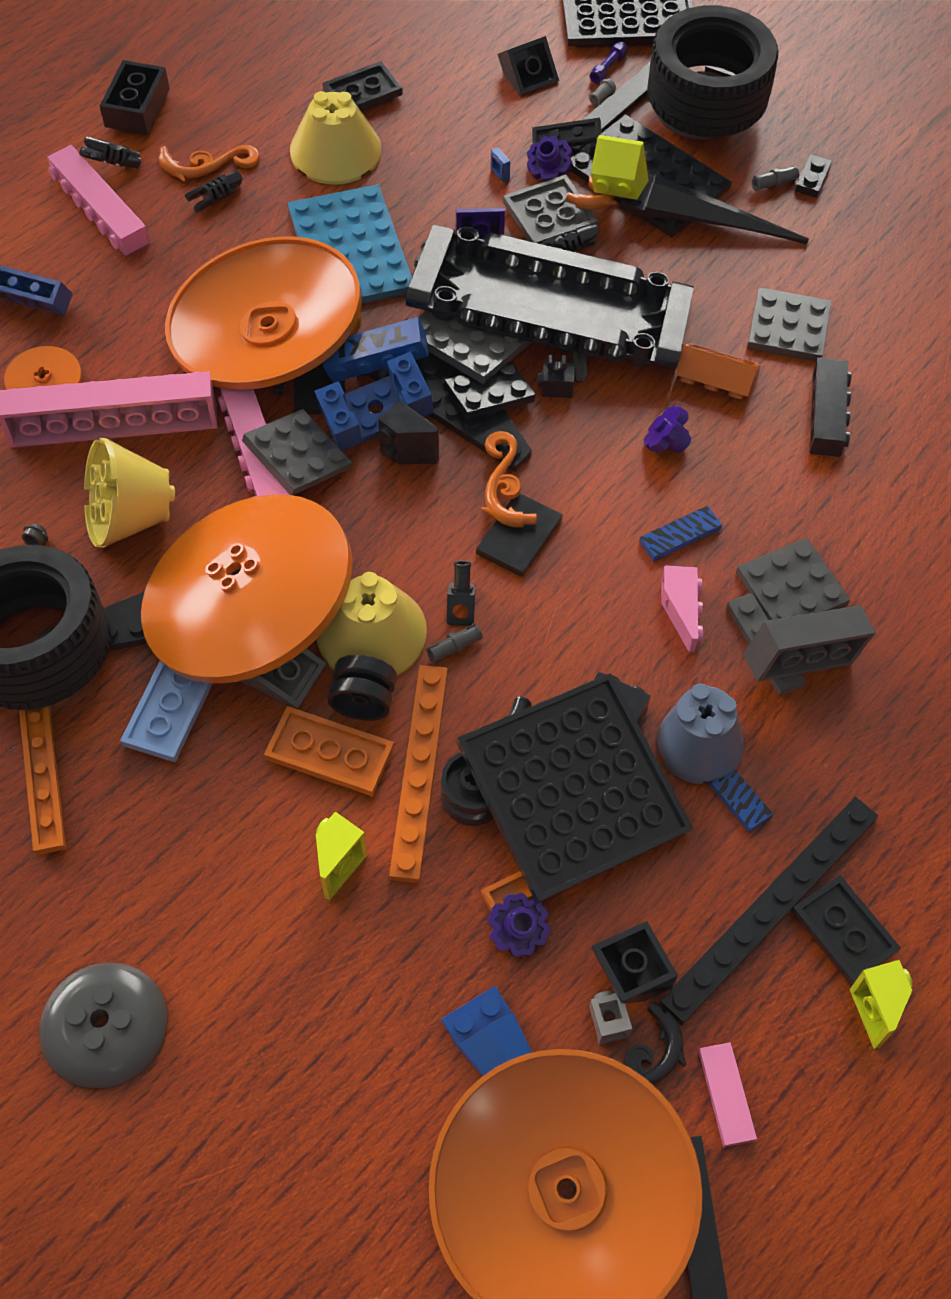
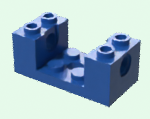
(349, 413)

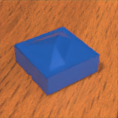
(500, 164)

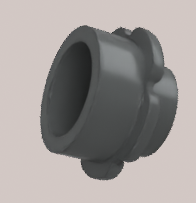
(35, 535)

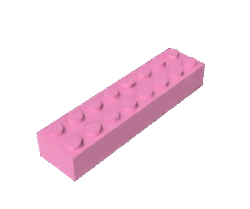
(108, 409)

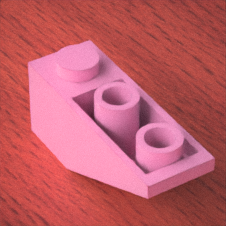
(680, 600)

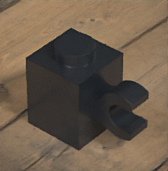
(557, 378)

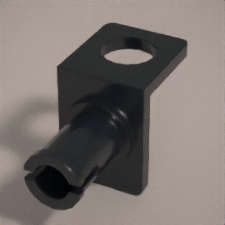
(461, 593)

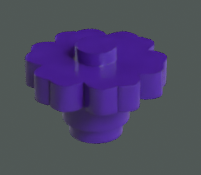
(549, 158)
(668, 431)
(518, 925)

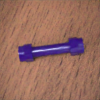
(599, 71)

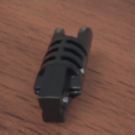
(110, 153)
(214, 190)
(574, 240)

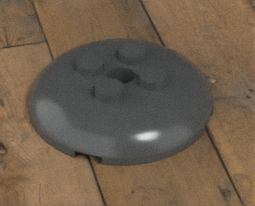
(120, 1048)

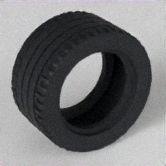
(719, 39)
(73, 650)

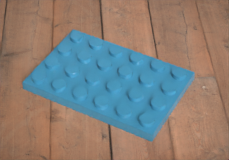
(362, 231)

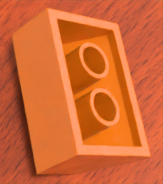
(717, 370)

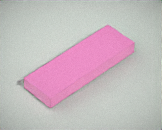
(727, 1095)

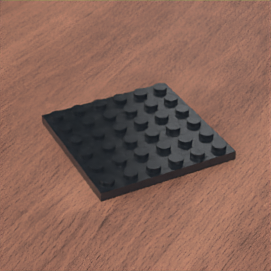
(573, 786)

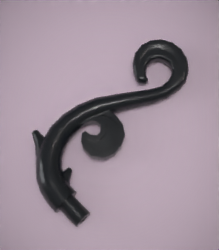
(673, 1052)

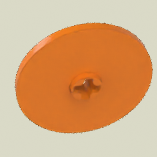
(53, 362)

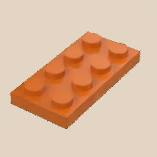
(329, 751)

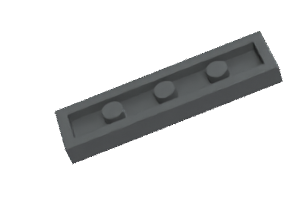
(749, 618)

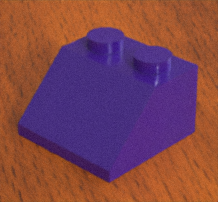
(481, 219)

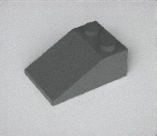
(291, 680)

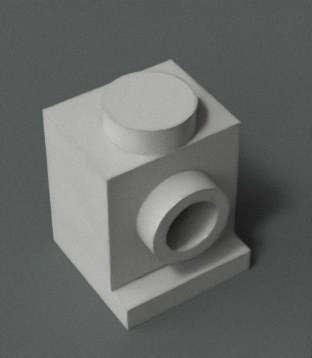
(613, 1030)

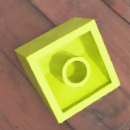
(619, 167)
(340, 852)
(881, 999)

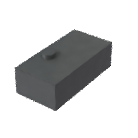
(808, 643)

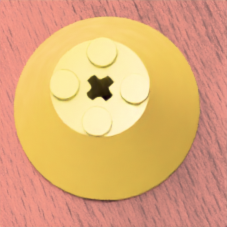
(334, 141)
(123, 493)
(375, 623)

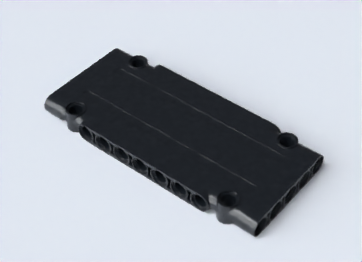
(551, 297)

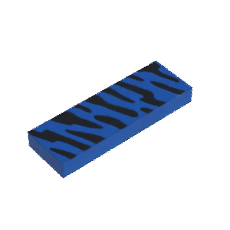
(680, 533)
(741, 800)

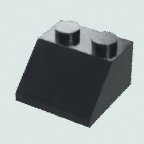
(529, 66)
(408, 436)
(635, 964)

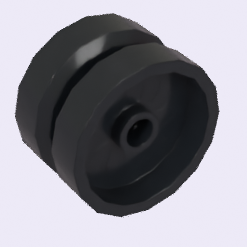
(362, 687)
(461, 794)

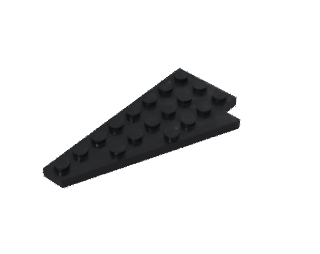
(447, 413)

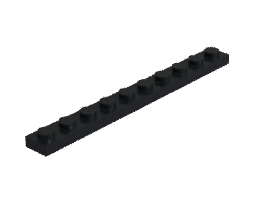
(767, 911)

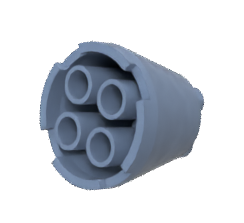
(701, 736)

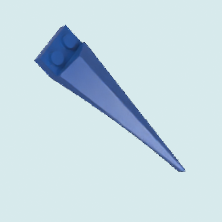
(487, 1033)

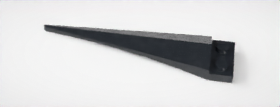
(674, 201)

